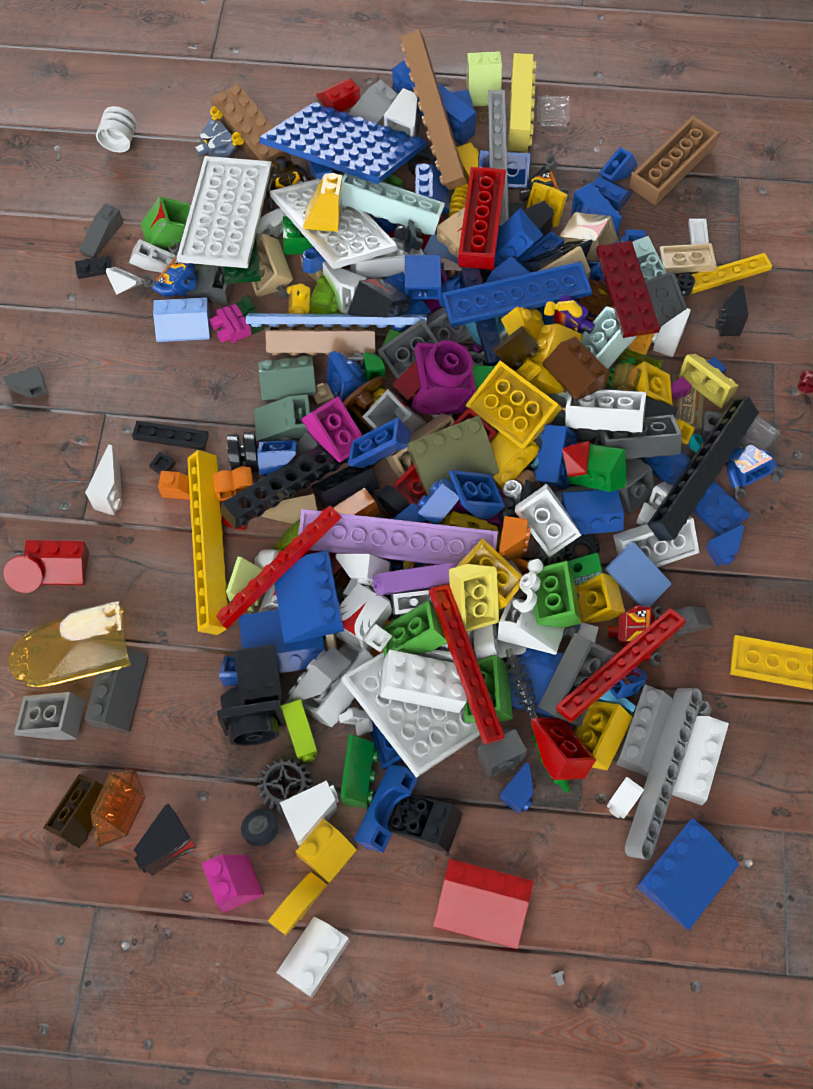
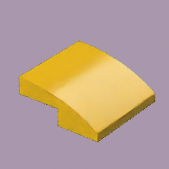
(553, 198)

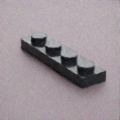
(170, 435)

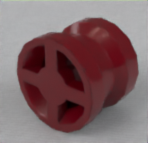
(806, 382)

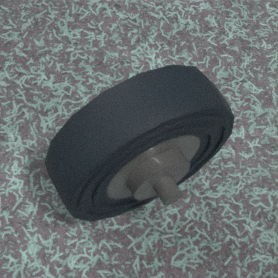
(259, 827)

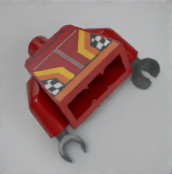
(633, 624)

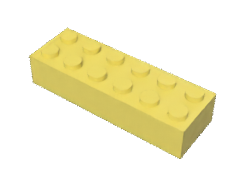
(521, 102)

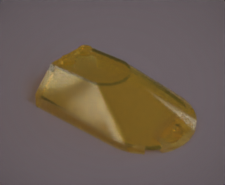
(71, 647)

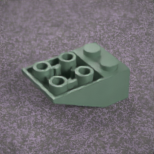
(281, 419)

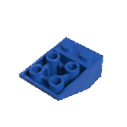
(591, 201)

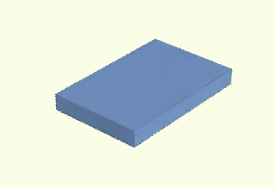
(638, 575)

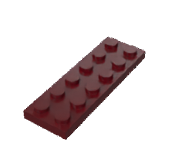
(627, 289)

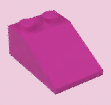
(333, 428)

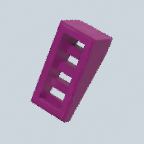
(680, 388)

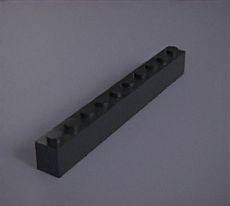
(703, 469)

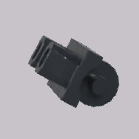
(410, 236)

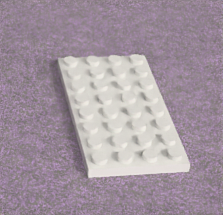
(225, 212)
(357, 235)

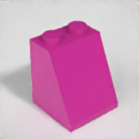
(232, 880)

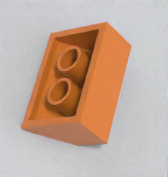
(514, 538)

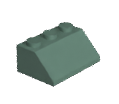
(286, 377)

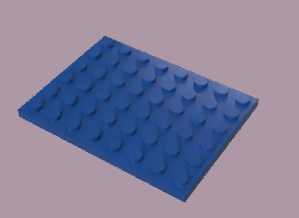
(344, 142)

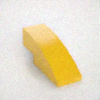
(297, 903)

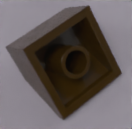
(517, 348)

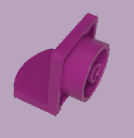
(444, 378)

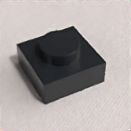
(162, 463)

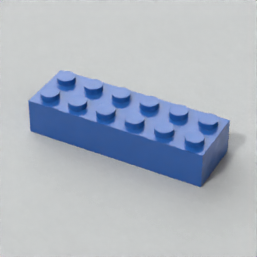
(460, 115)

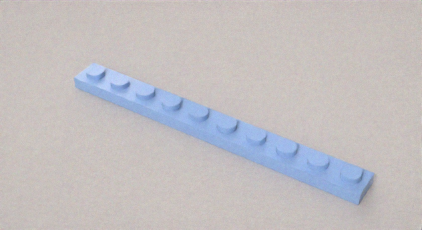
(328, 320)

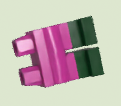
(233, 321)

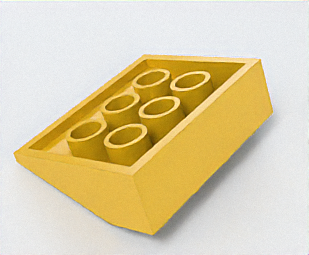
(513, 405)

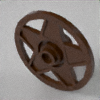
(596, 302)
(364, 395)

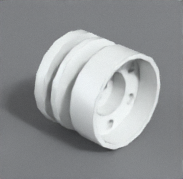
(116, 129)

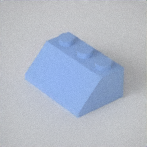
(181, 319)

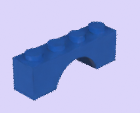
(374, 829)

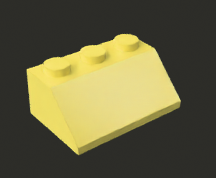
(708, 380)
(475, 594)

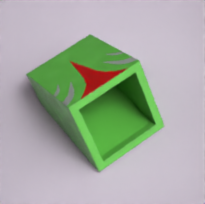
(165, 222)

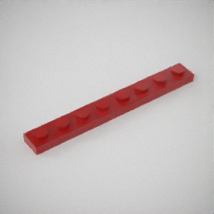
(274, 570)
(466, 664)
(620, 665)

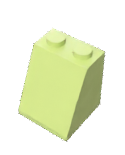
(483, 74)

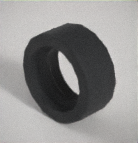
(392, 500)

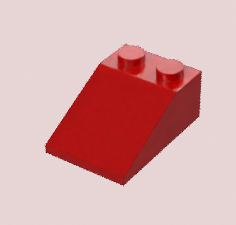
(561, 749)

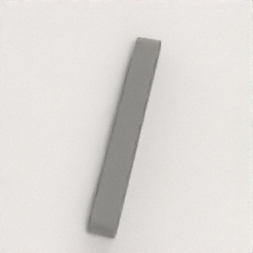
(663, 773)

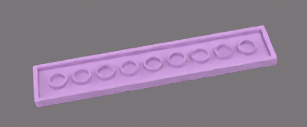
(397, 539)

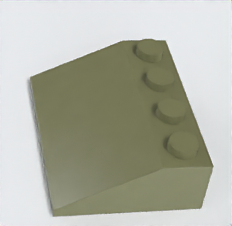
(454, 448)

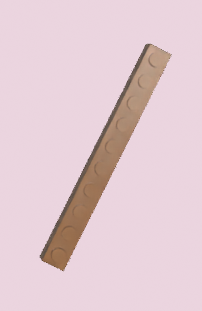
(433, 109)

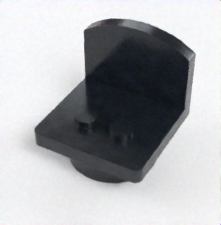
(249, 723)

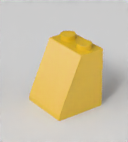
(325, 205)

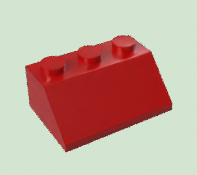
(61, 560)

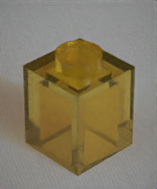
(626, 377)

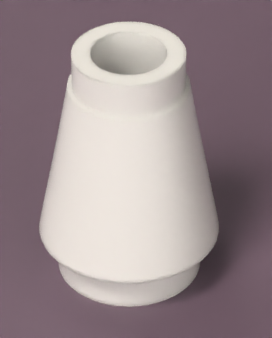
(513, 489)

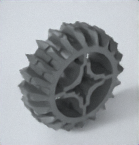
(276, 784)

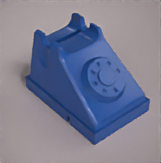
(343, 375)

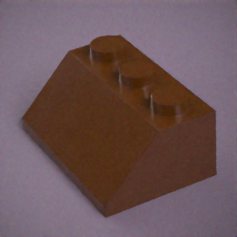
(576, 369)

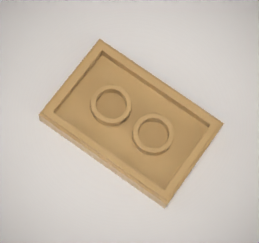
(688, 258)

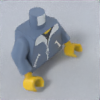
(216, 139)

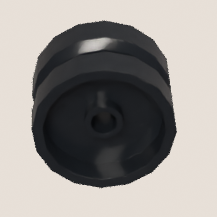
(241, 453)

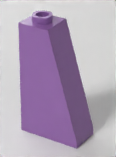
(412, 579)

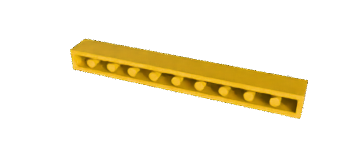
(207, 542)

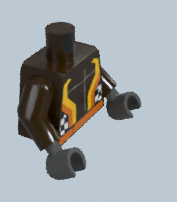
(284, 175)

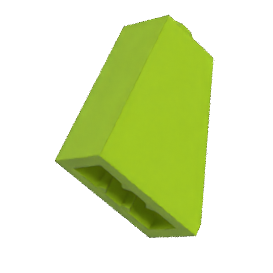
(300, 731)

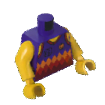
(569, 314)

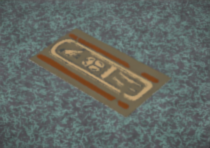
(689, 407)

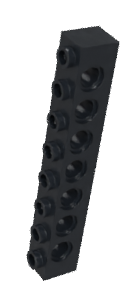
(286, 481)

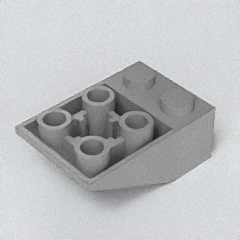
(320, 675)

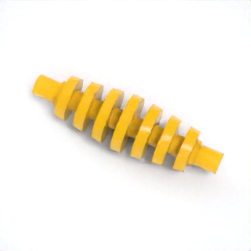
(458, 199)

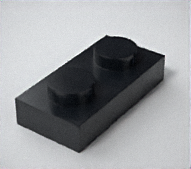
(92, 267)

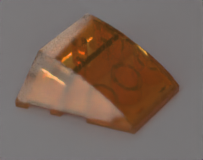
(117, 807)

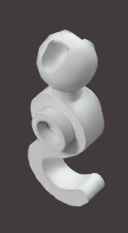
(529, 584)

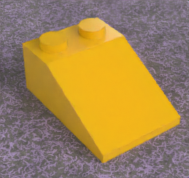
(520, 317)

